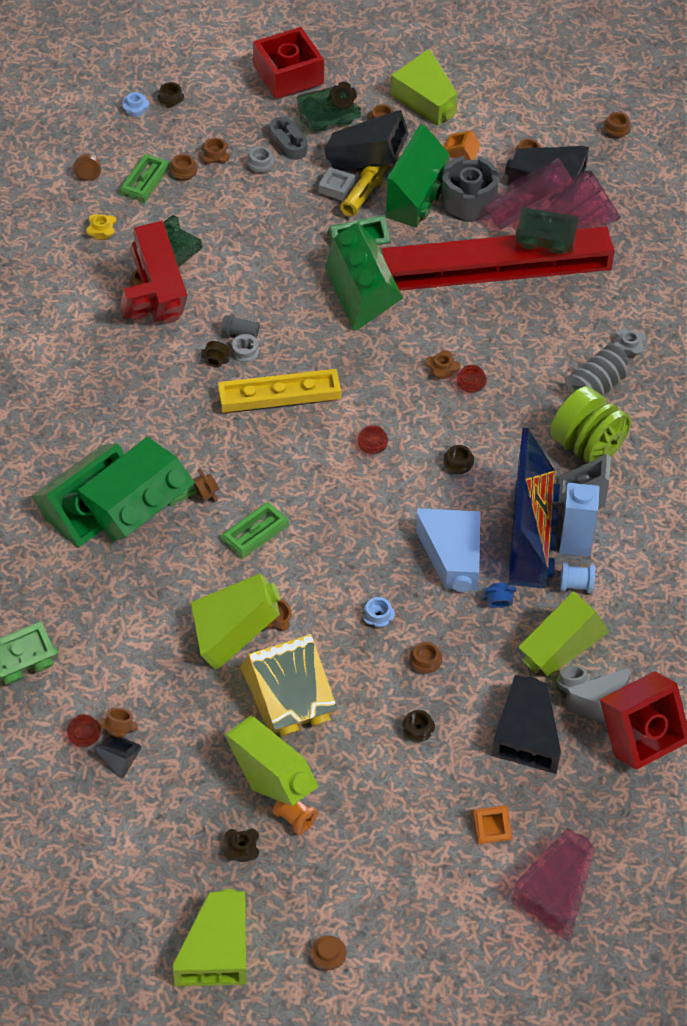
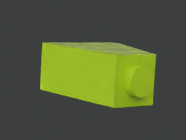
(425, 88)
(233, 617)
(563, 635)
(270, 762)
(216, 943)

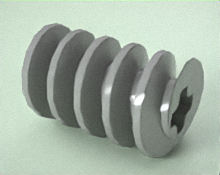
(600, 371)

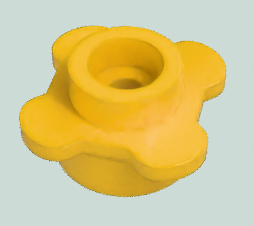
(101, 226)

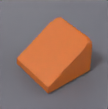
(463, 144)
(492, 824)

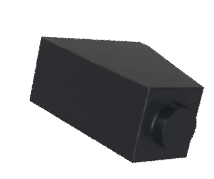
(368, 143)
(529, 159)
(528, 727)

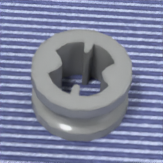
(245, 341)

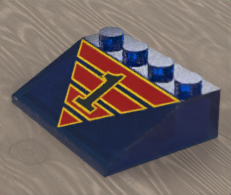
(533, 517)

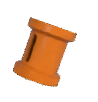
(297, 815)

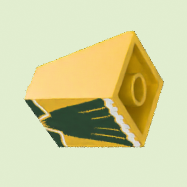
(289, 685)

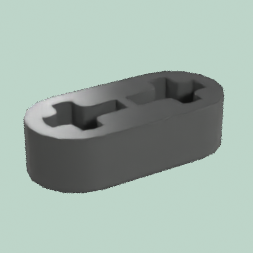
(293, 135)

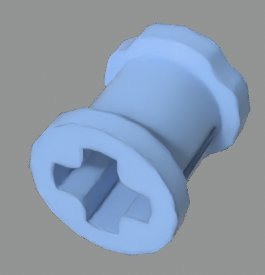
(577, 578)

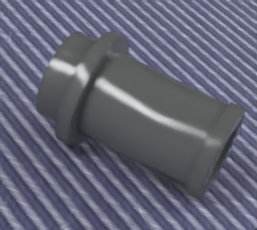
(237, 326)

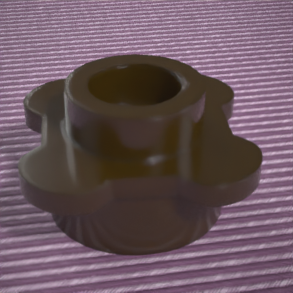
(242, 853)

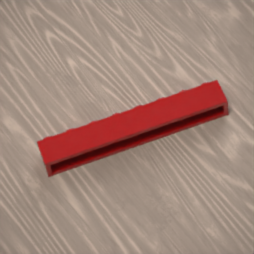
(494, 260)

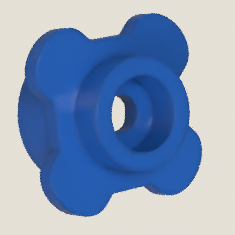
(499, 595)

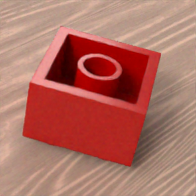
(288, 62)
(645, 720)

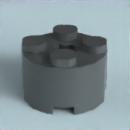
(469, 187)

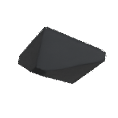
(119, 753)

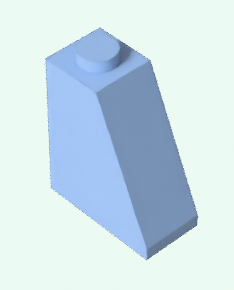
(579, 519)
(452, 545)

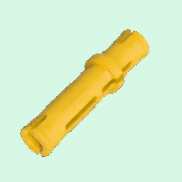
(370, 178)

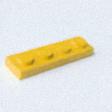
(279, 390)

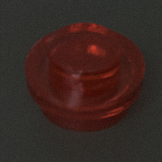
(471, 379)
(372, 439)
(83, 731)

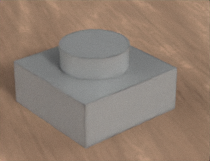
(336, 184)

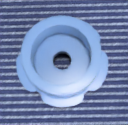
(135, 104)
(378, 605)

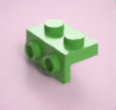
(24, 651)

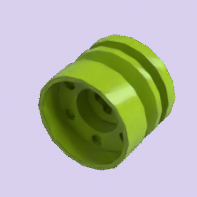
(590, 425)

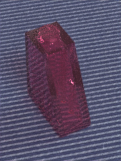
(529, 192)
(586, 200)
(557, 882)

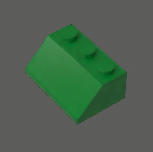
(416, 179)
(360, 276)
(134, 488)
(64, 506)

